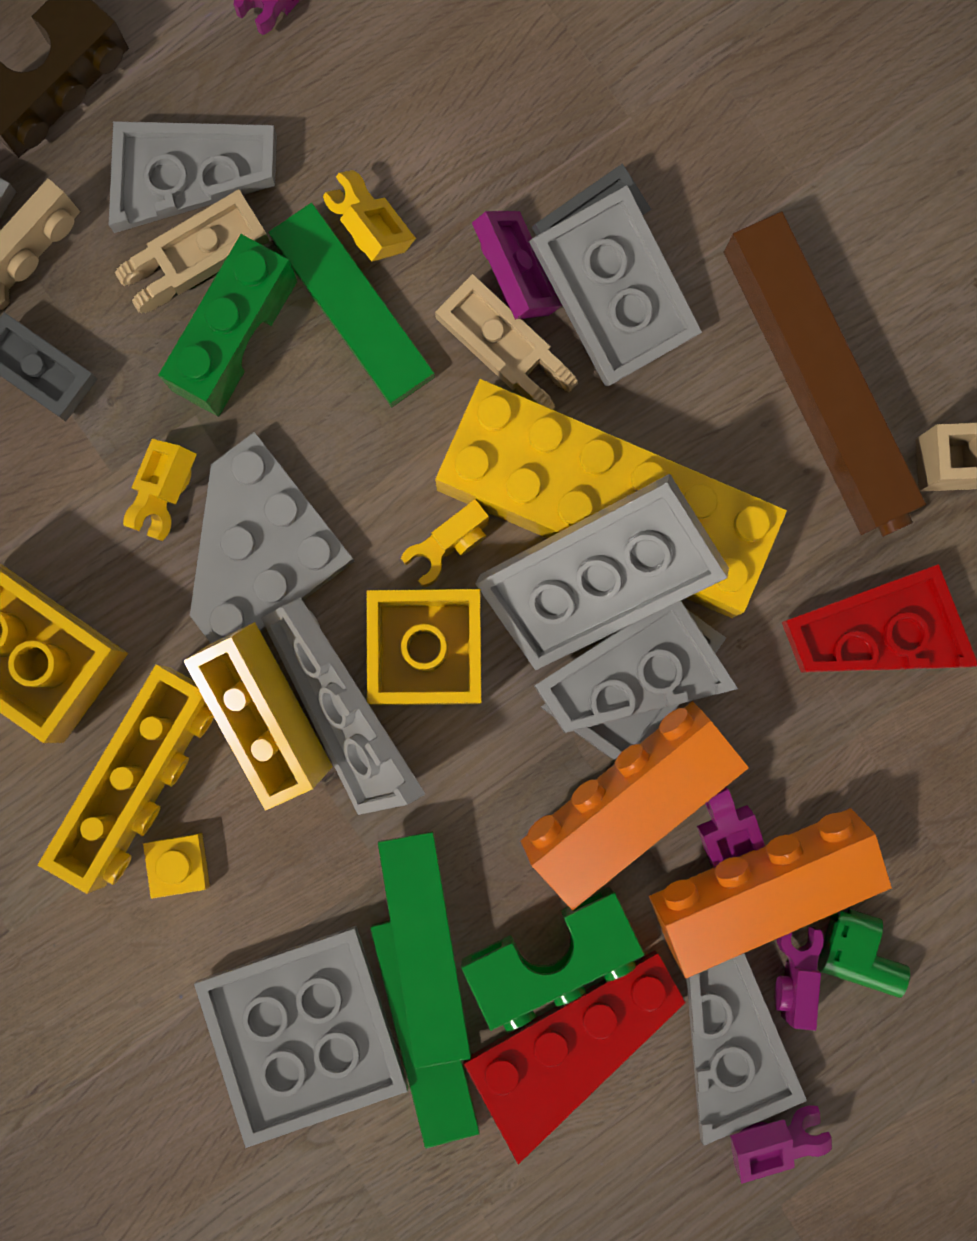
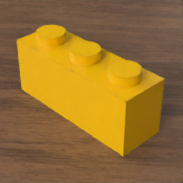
(259, 716)

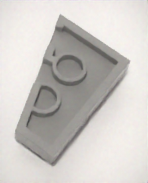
(184, 167)

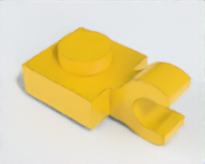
(370, 222)
(159, 480)
(458, 533)

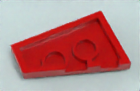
(884, 628)

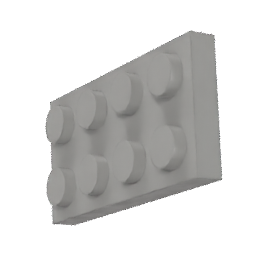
(603, 573)

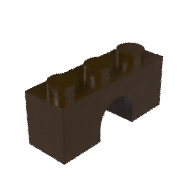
(82, 49)

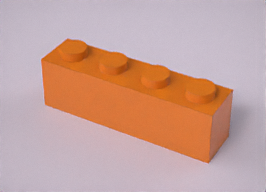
(632, 804)
(770, 891)

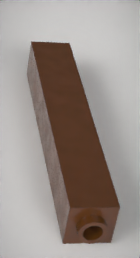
(823, 376)

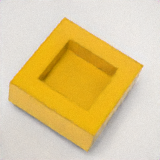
(176, 865)

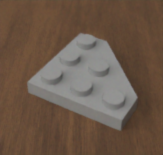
(257, 543)

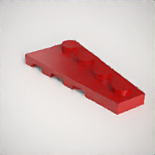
(565, 1054)

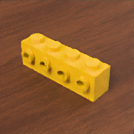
(127, 781)

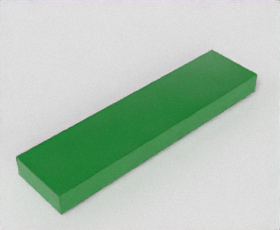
(351, 305)
(424, 950)
(438, 1091)

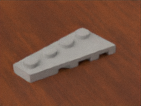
(346, 724)

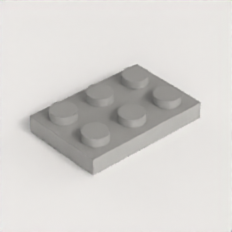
(615, 286)

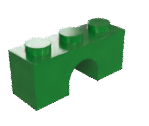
(211, 348)
(512, 987)

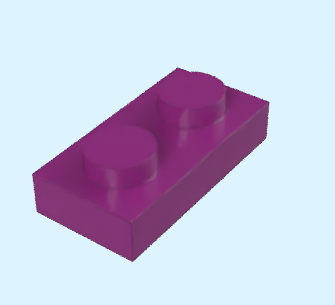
(515, 264)

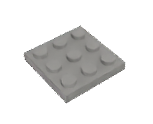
(301, 1036)

